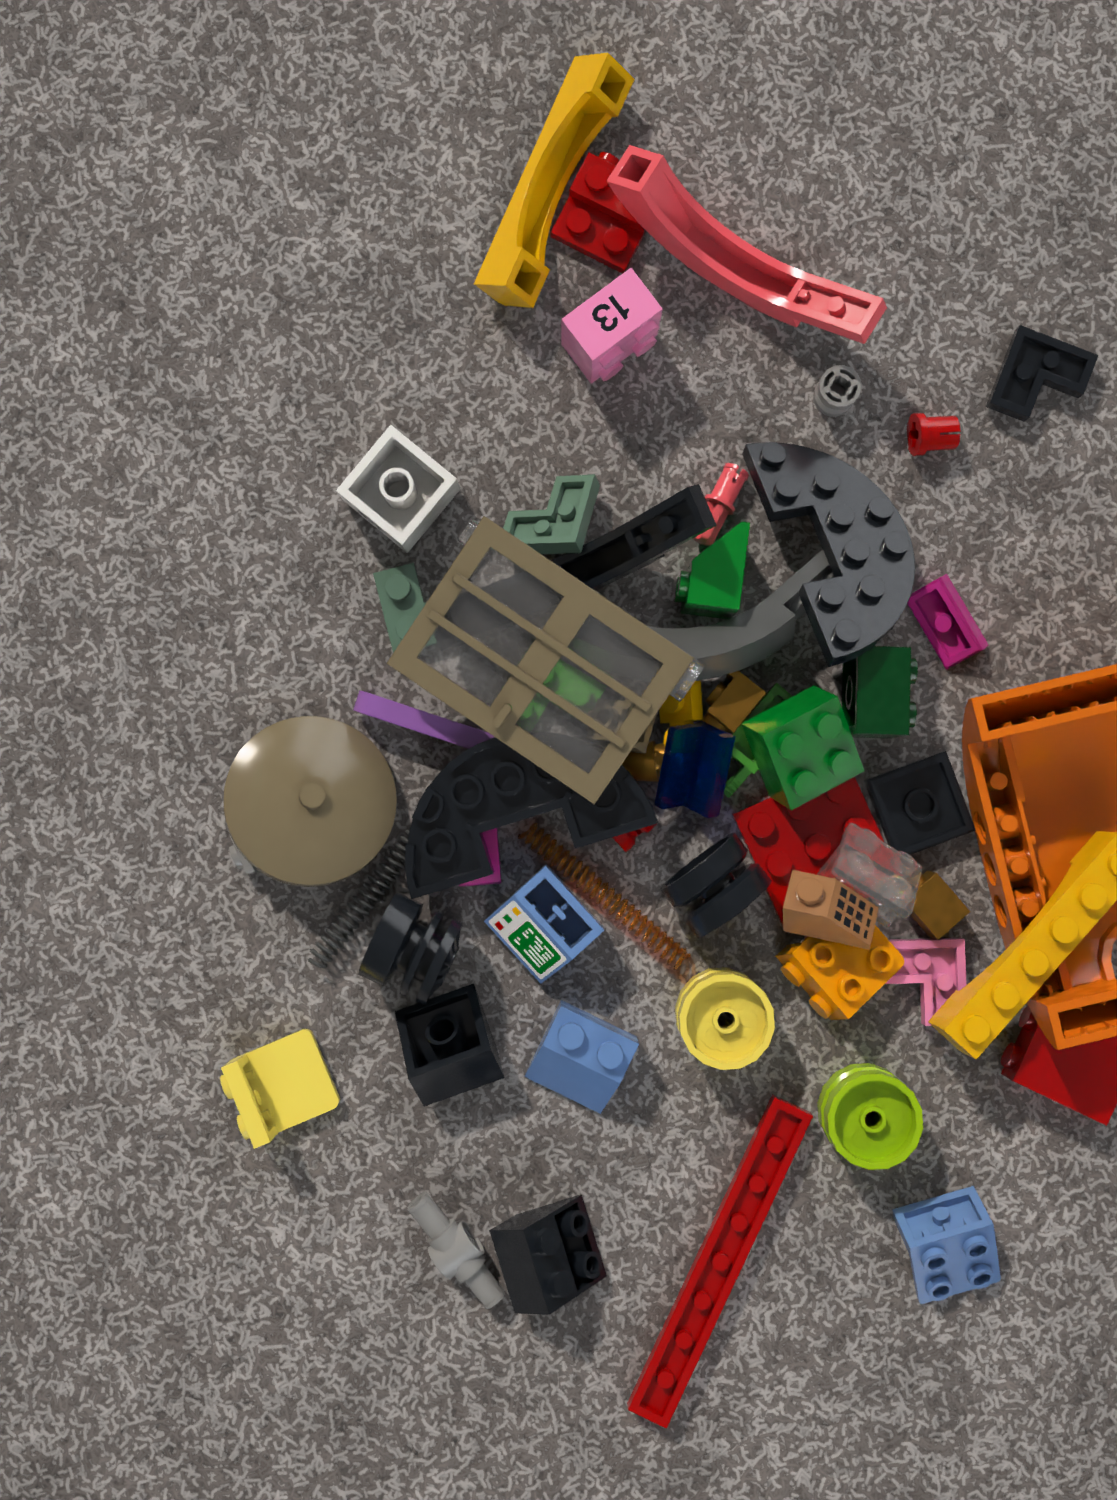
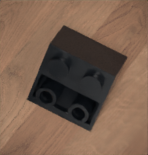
(548, 1256)

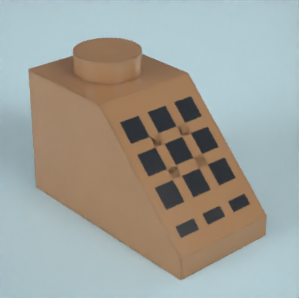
(828, 911)

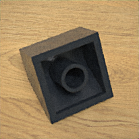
(448, 1045)

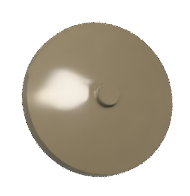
(309, 801)

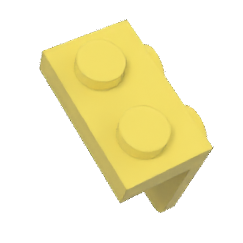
(279, 1086)

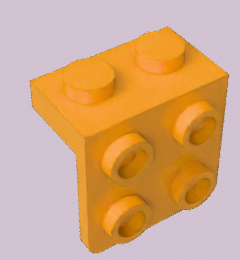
(838, 974)

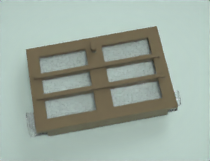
(541, 659)

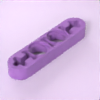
(419, 720)

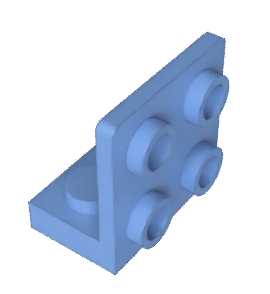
(949, 1244)

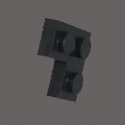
(1038, 361)

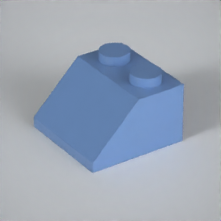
(582, 1057)

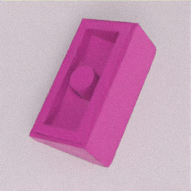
(946, 622)

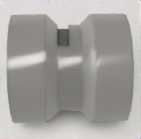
(832, 398)

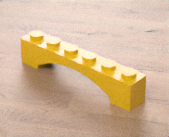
(585, 104)
(993, 998)

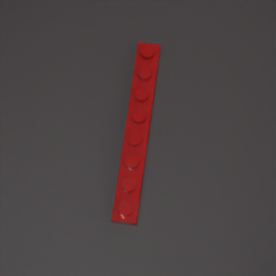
(719, 1261)

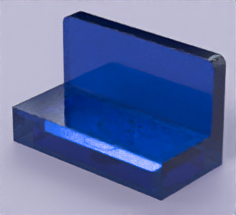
(695, 768)

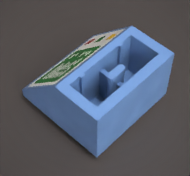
(544, 924)

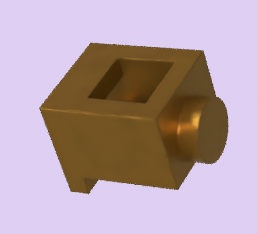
(733, 702)

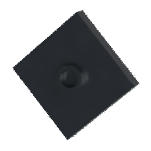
(920, 804)

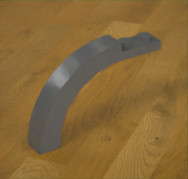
(753, 634)

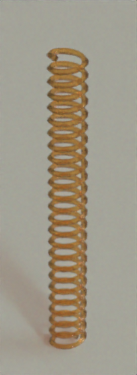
(604, 886)

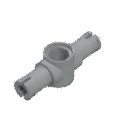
(455, 1250)

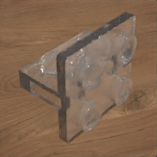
(875, 872)

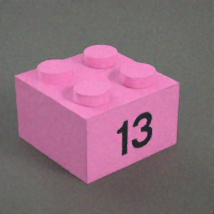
(611, 327)

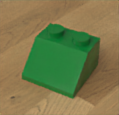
(715, 577)

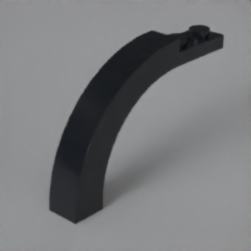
(640, 539)

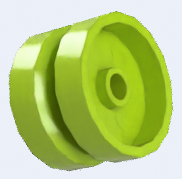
(885, 1137)

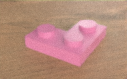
(936, 966)

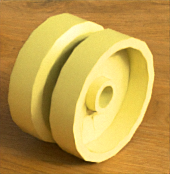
(740, 1039)

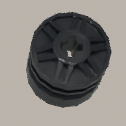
(411, 948)

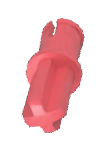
(722, 500)

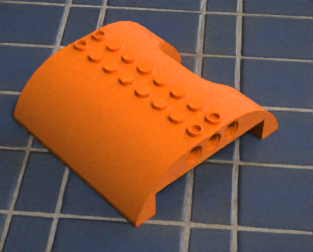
(1037, 792)

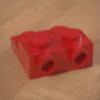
(596, 219)

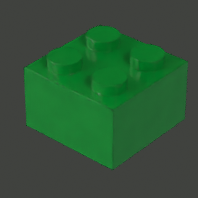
(803, 747)

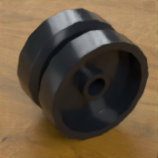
(719, 891)

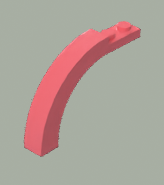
(714, 252)

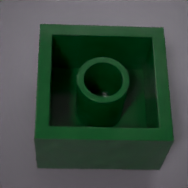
(878, 693)

